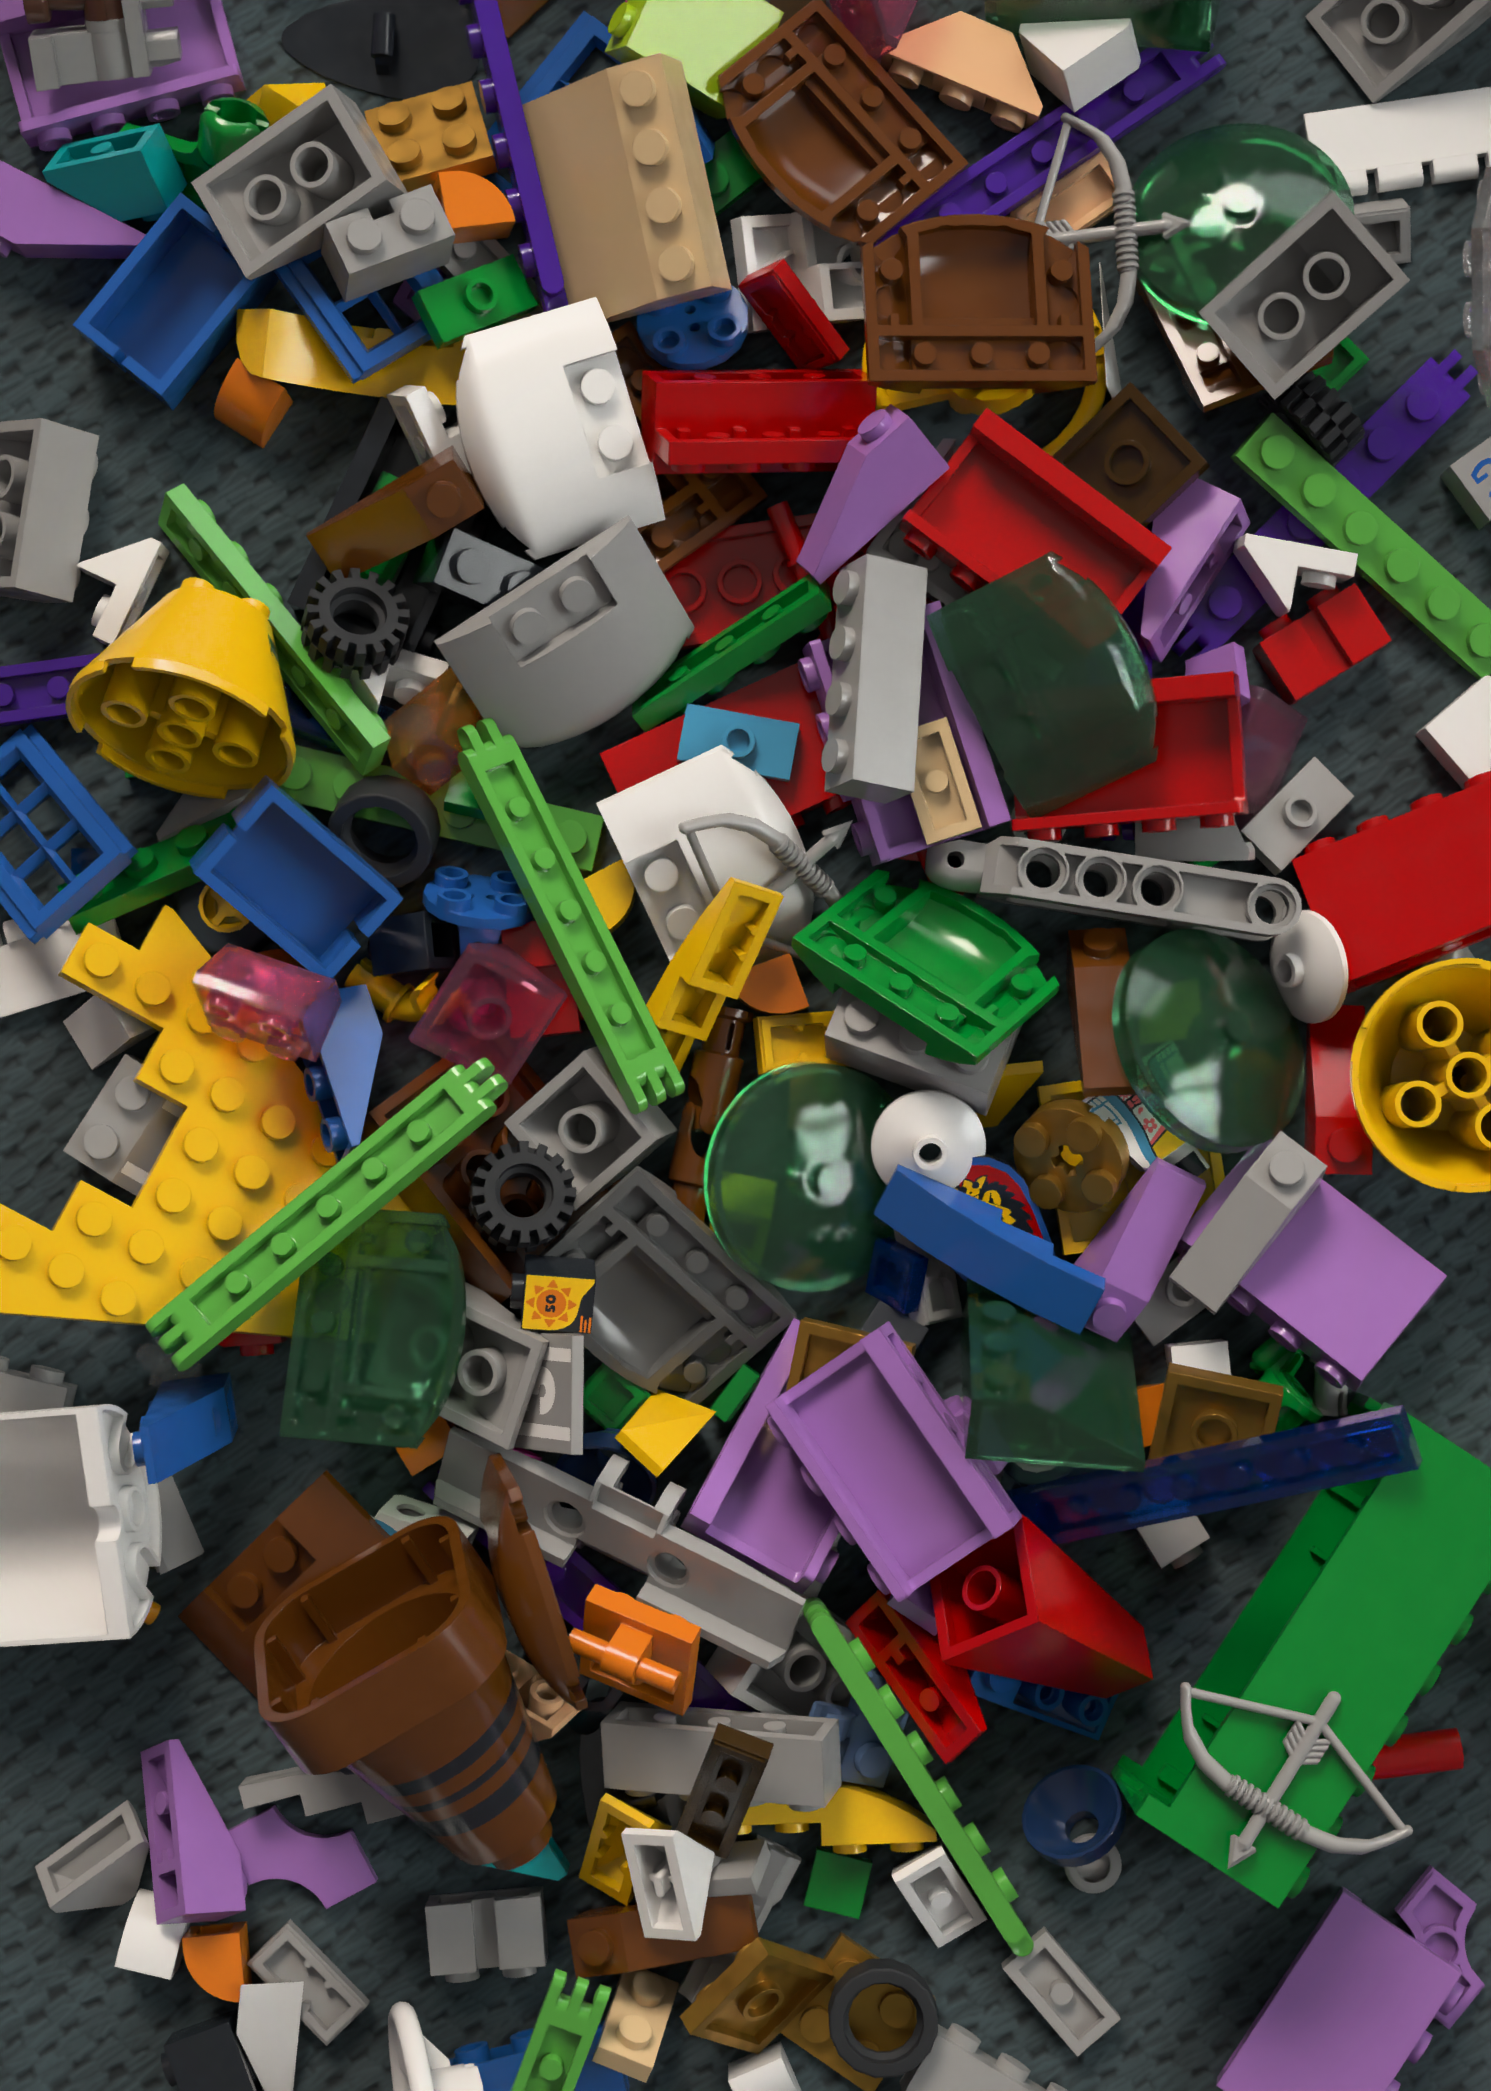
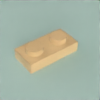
(941, 786)
(636, 2023)

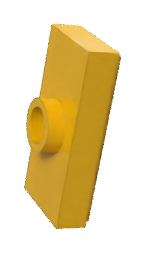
(791, 1039)

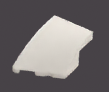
(811, 255)

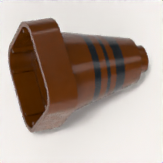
(411, 1689)

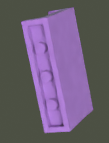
(53, 116)
(894, 828)
(1328, 1280)
(891, 1463)
(757, 1497)
(1345, 2009)

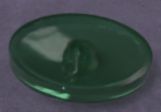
(1242, 194)
(1208, 1041)
(797, 1176)

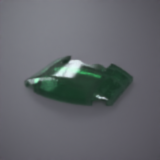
(1051, 681)
(377, 1334)

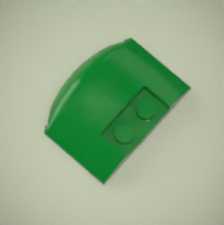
(928, 964)

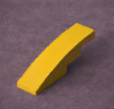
(711, 964)

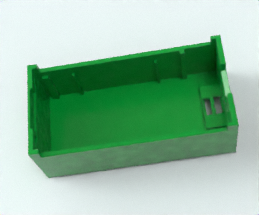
(1349, 1607)

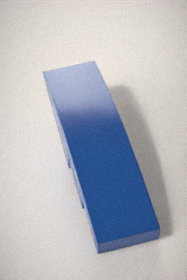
(987, 1250)

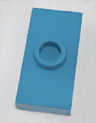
(755, 740)

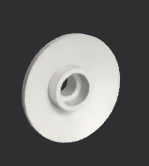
(1310, 968)
(924, 1119)

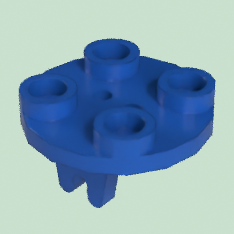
(721, 328)
(476, 903)

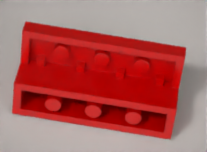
(752, 419)

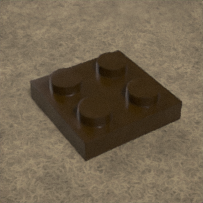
(1133, 456)

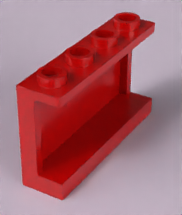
(1016, 502)
(773, 697)
(1194, 776)
(1406, 883)

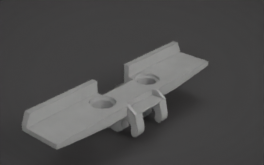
(712, 1588)

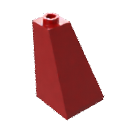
(1036, 1618)

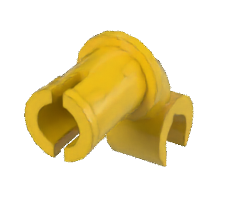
(391, 996)

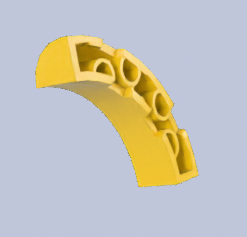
(290, 351)

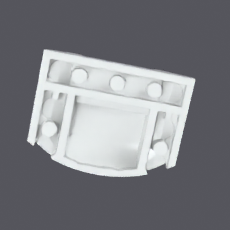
(554, 430)
(662, 861)

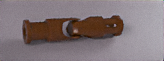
(711, 1088)

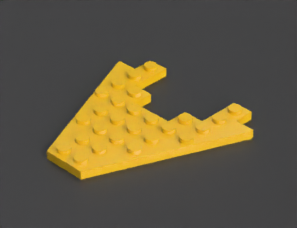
(226, 1169)

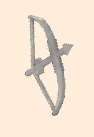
(1125, 228)
(799, 864)
(1303, 1749)

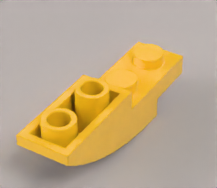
(851, 1821)

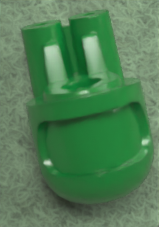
(1279, 1368)

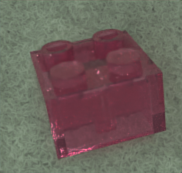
(267, 1002)

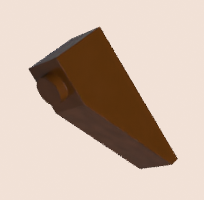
(399, 515)
(1092, 973)
(613, 1939)

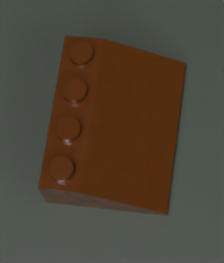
(447, 1183)

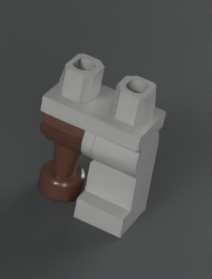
(106, 48)

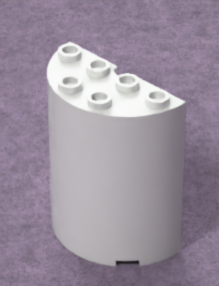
(74, 1527)

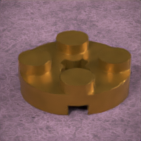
(1053, 1180)

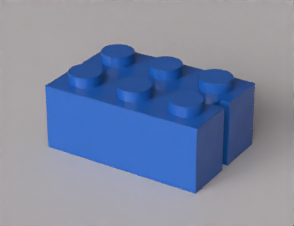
(172, 303)
(295, 879)

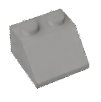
(589, 1125)

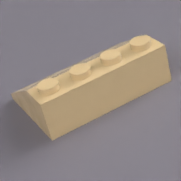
(628, 189)

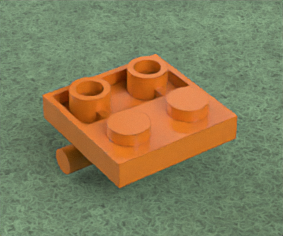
(638, 1649)

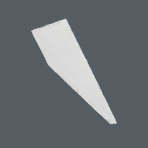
(1111, 367)
(270, 2031)

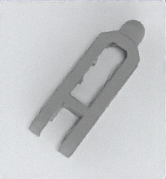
(1191, 893)

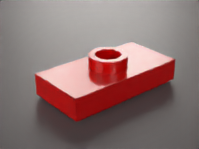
(793, 316)

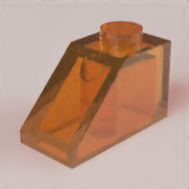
(425, 733)

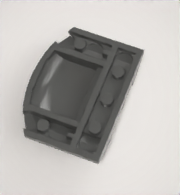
(667, 1292)

